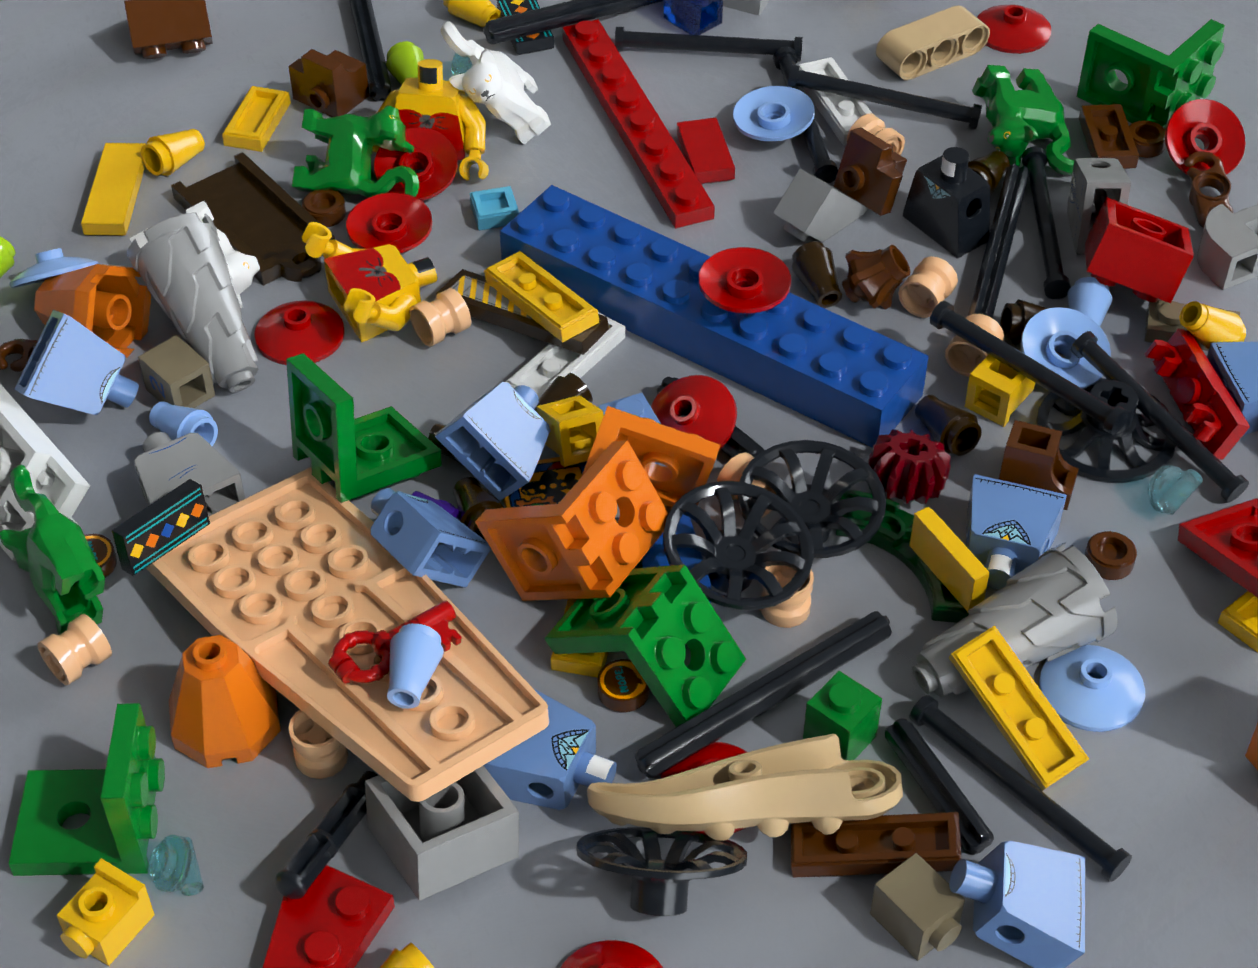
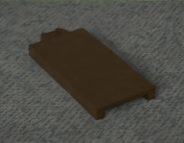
(256, 219)

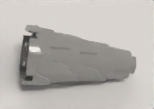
(195, 291)
(1039, 614)

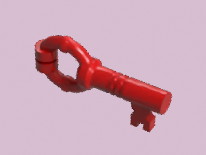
(349, 671)

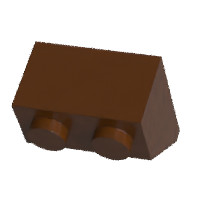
(168, 26)

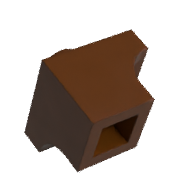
(329, 82)
(870, 171)
(1035, 460)

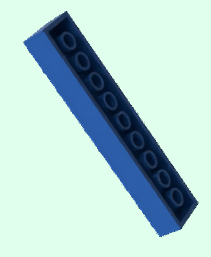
(787, 353)

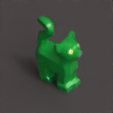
(1024, 115)
(350, 152)
(55, 556)

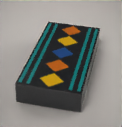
(529, 43)
(161, 527)

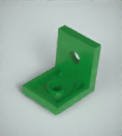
(1155, 80)
(352, 452)
(652, 621)
(115, 799)

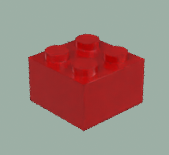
(1138, 251)

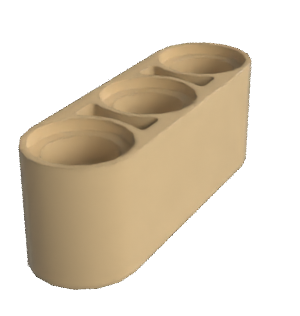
(932, 42)

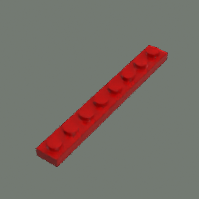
(638, 124)

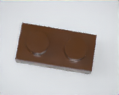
(1108, 134)

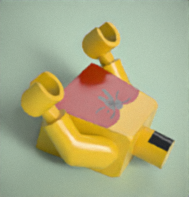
(442, 107)
(369, 284)

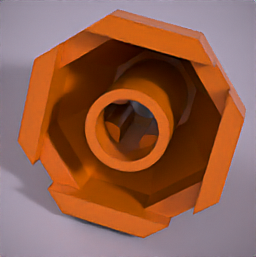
(102, 300)
(221, 704)

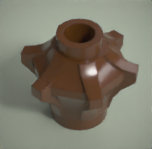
(875, 275)

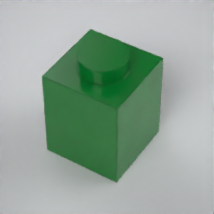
(844, 710)

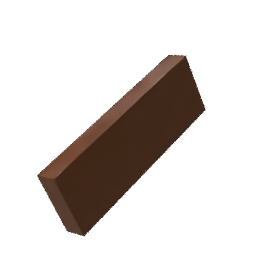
(876, 845)

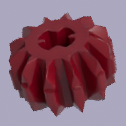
(910, 466)

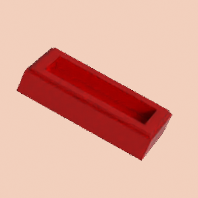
(706, 150)

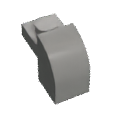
(1229, 246)

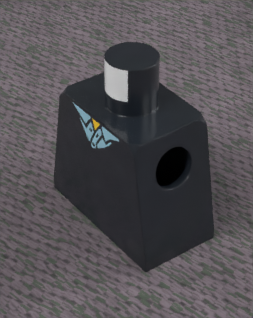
(950, 203)

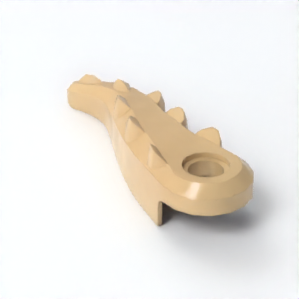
(759, 789)

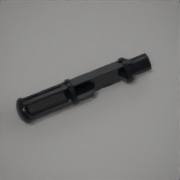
(324, 840)

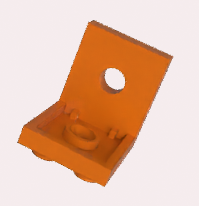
(686, 455)
(579, 538)

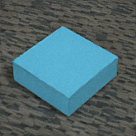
(493, 207)

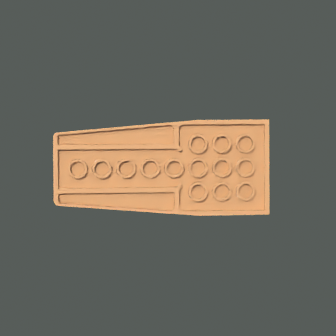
(299, 573)

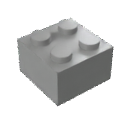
(448, 834)

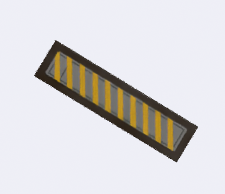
(491, 306)

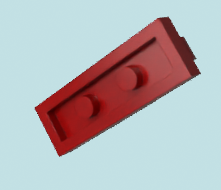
(1198, 392)

